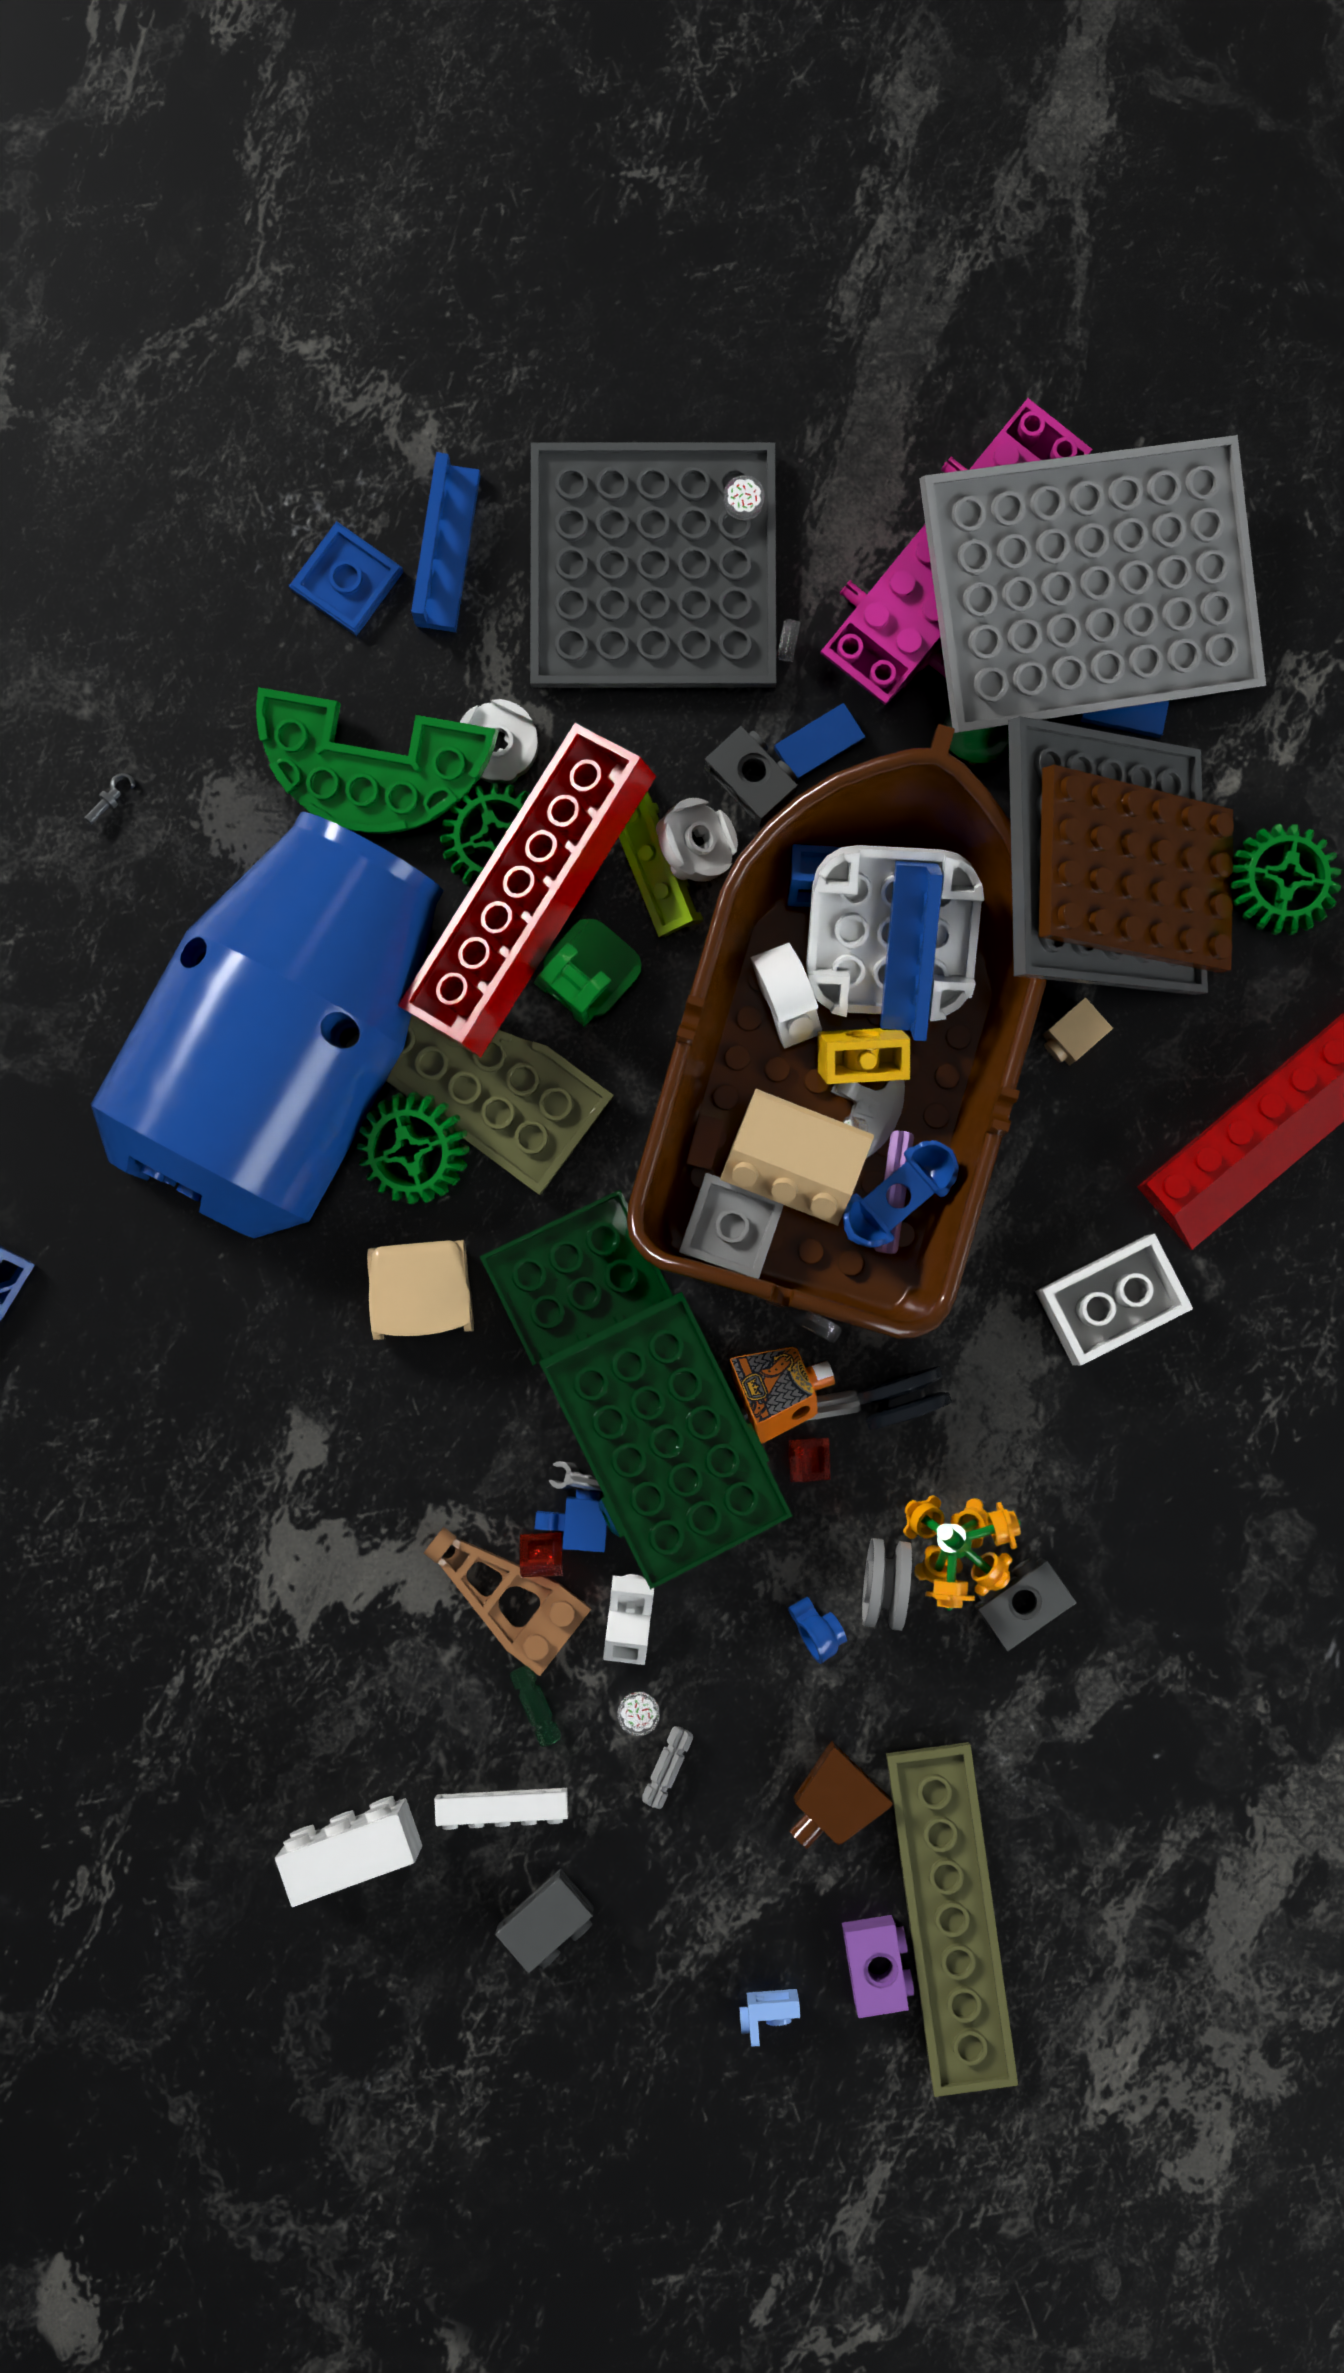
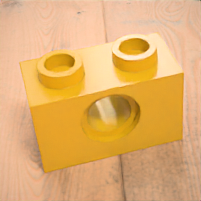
(863, 1055)

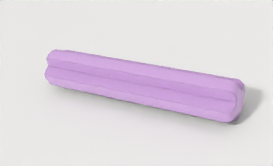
(896, 1194)

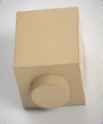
(1076, 1032)

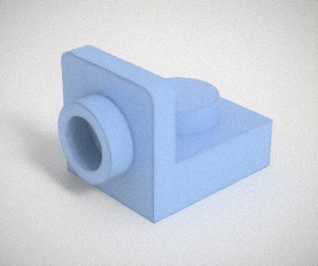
(770, 2006)

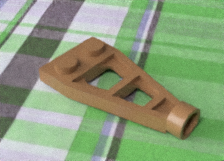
(549, 1626)

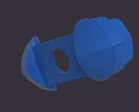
(928, 1170)

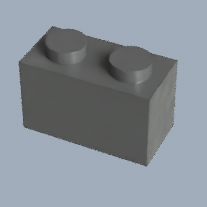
(545, 1922)

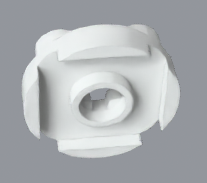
(520, 735)
(681, 852)

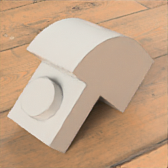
(787, 994)
(628, 1620)

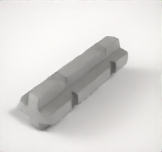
(667, 1767)

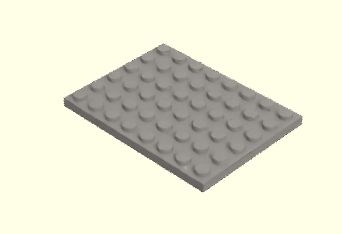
(1093, 582)

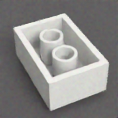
(1114, 1300)
(348, 1850)

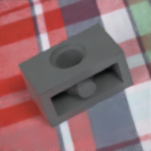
(758, 798)
(1048, 1601)

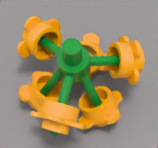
(955, 1542)

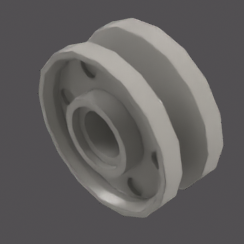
(887, 1584)

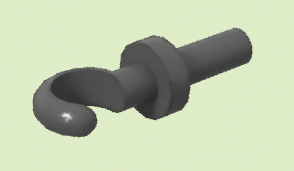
(108, 800)

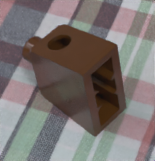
(837, 1799)

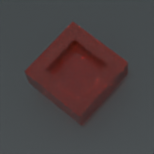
(809, 1459)
(541, 1555)

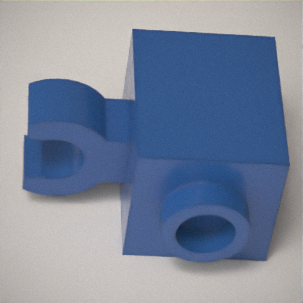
(581, 1522)

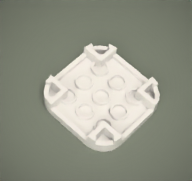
(853, 920)

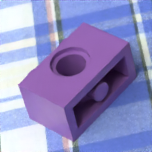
(877, 1992)

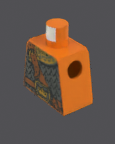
(778, 1389)

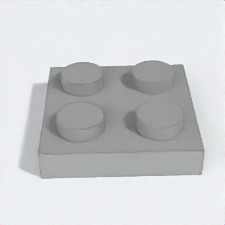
(731, 1227)

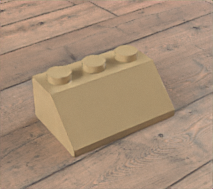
(797, 1157)

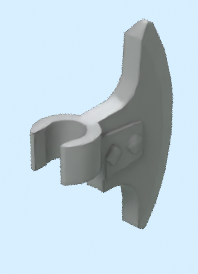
(877, 1107)
(574, 1478)

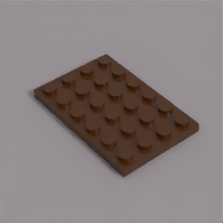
(1135, 870)

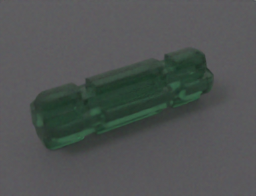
(535, 1706)

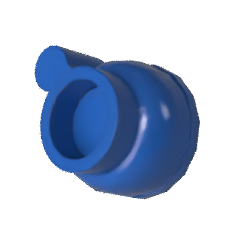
(818, 1633)

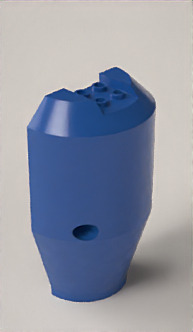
(242, 1048)

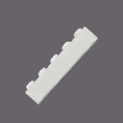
(501, 1808)

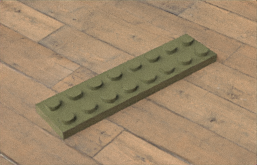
(951, 1919)

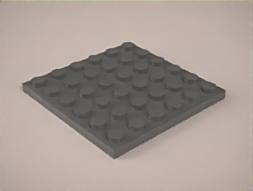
(646, 568)
(1110, 755)

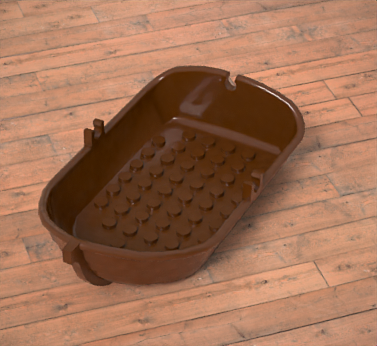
(958, 1077)

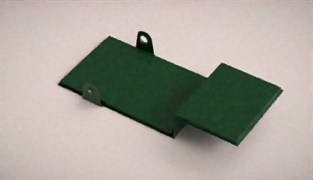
(637, 1390)

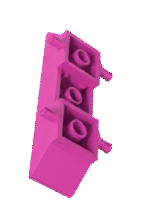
(897, 622)

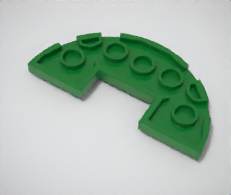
(366, 786)

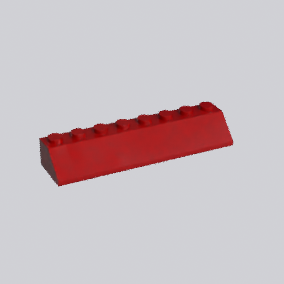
(528, 889)
(1253, 1140)

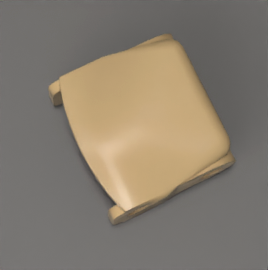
(419, 1289)

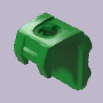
(589, 970)

